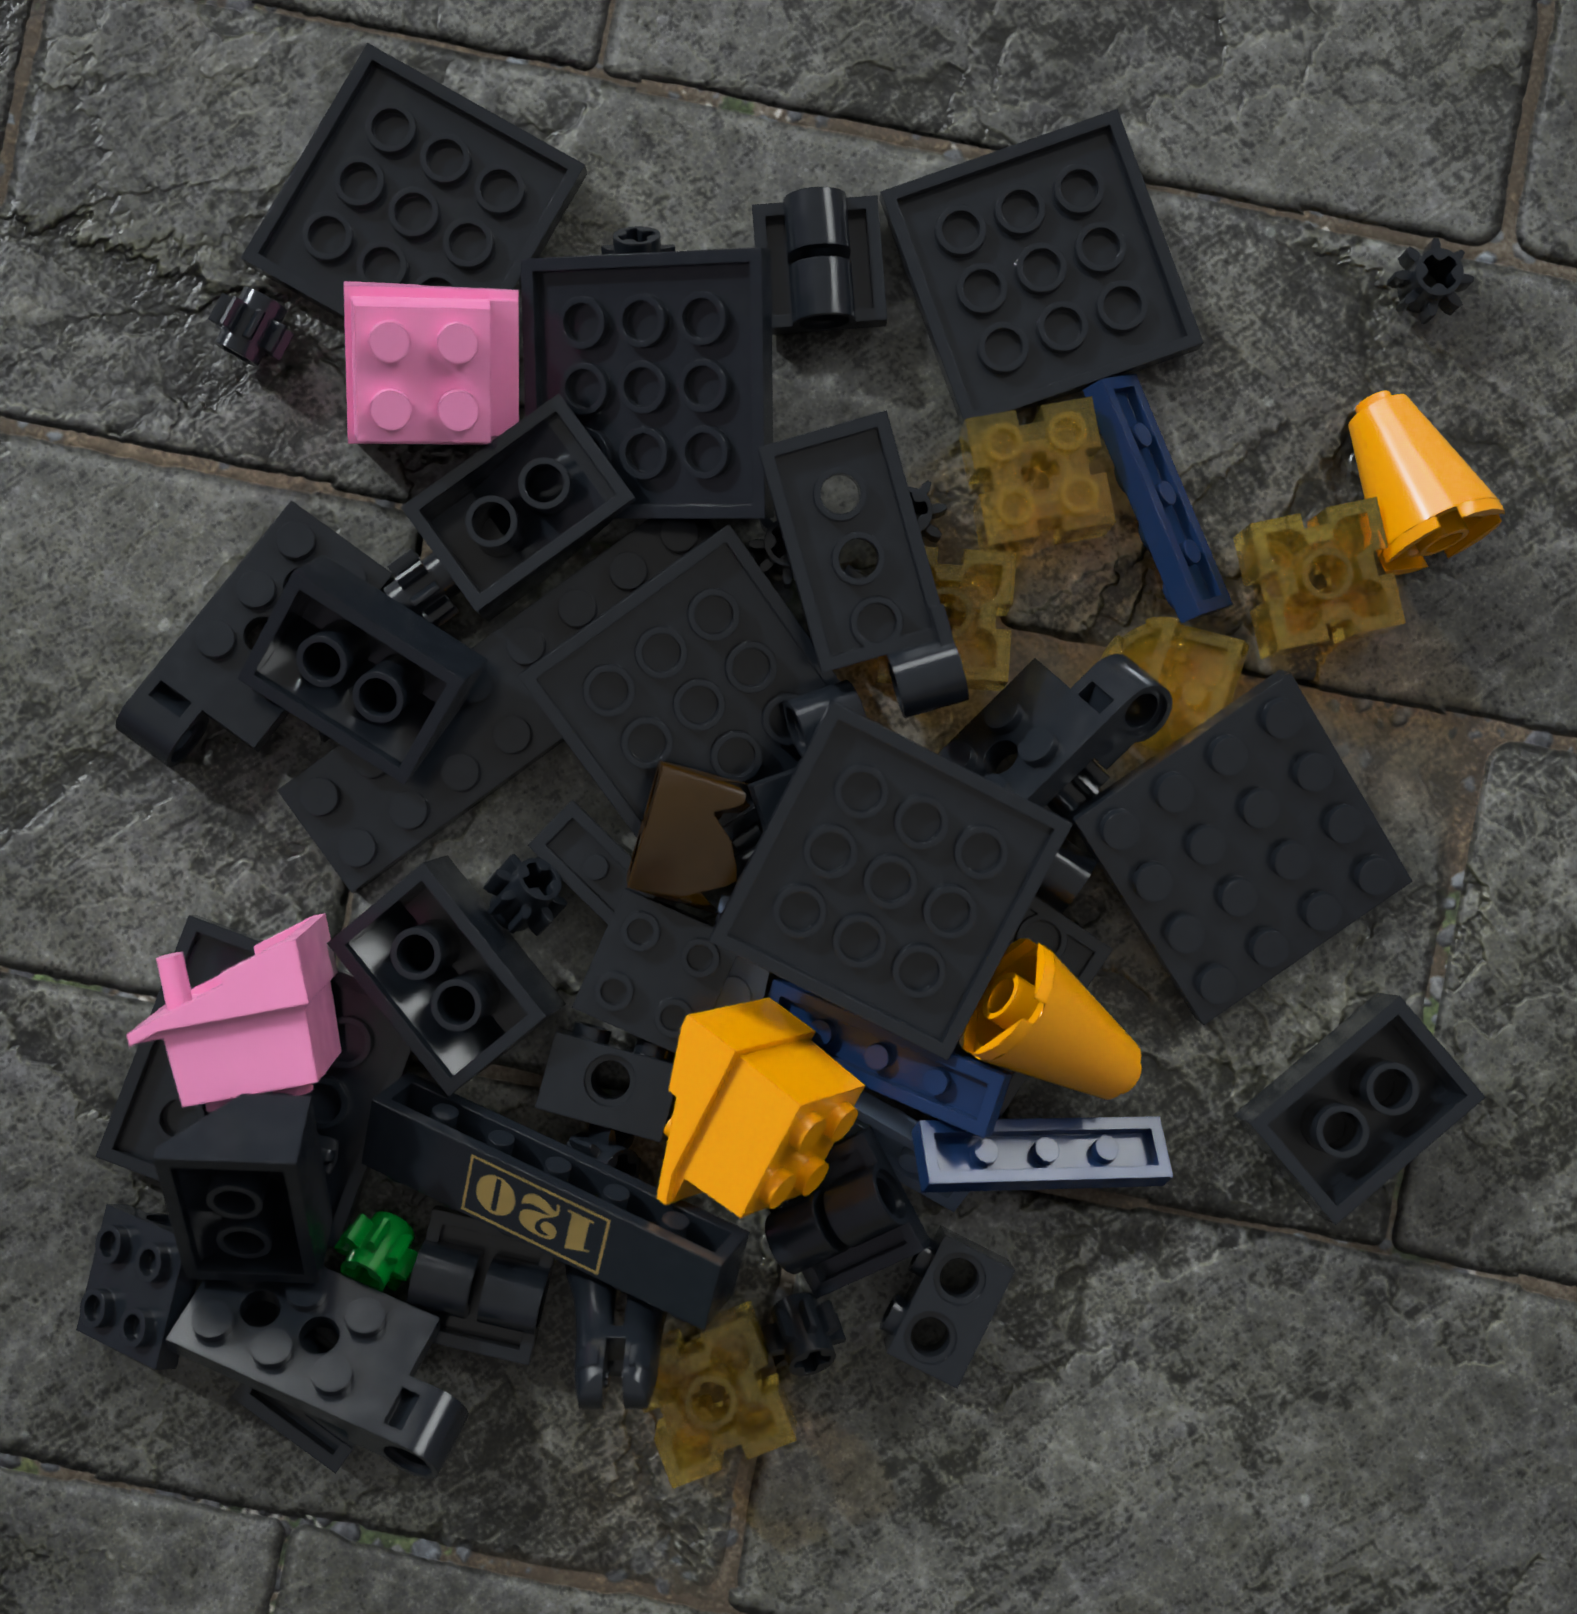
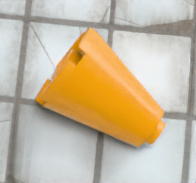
(1421, 484)
(1050, 1026)

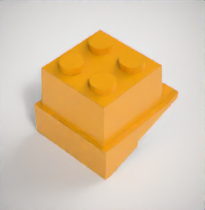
(752, 1108)

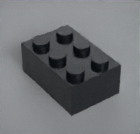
(1359, 1106)

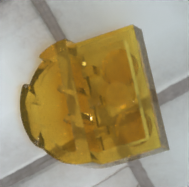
(1191, 663)

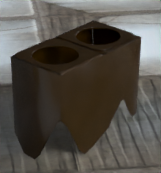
(680, 839)

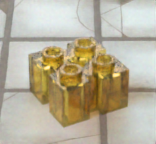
(1061, 446)
(1340, 547)
(976, 594)
(752, 1410)

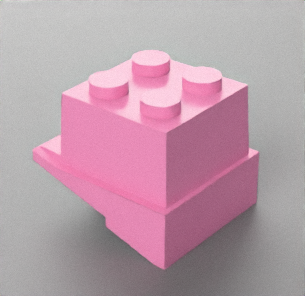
(430, 363)
(253, 1024)

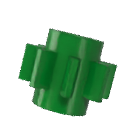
(378, 1250)

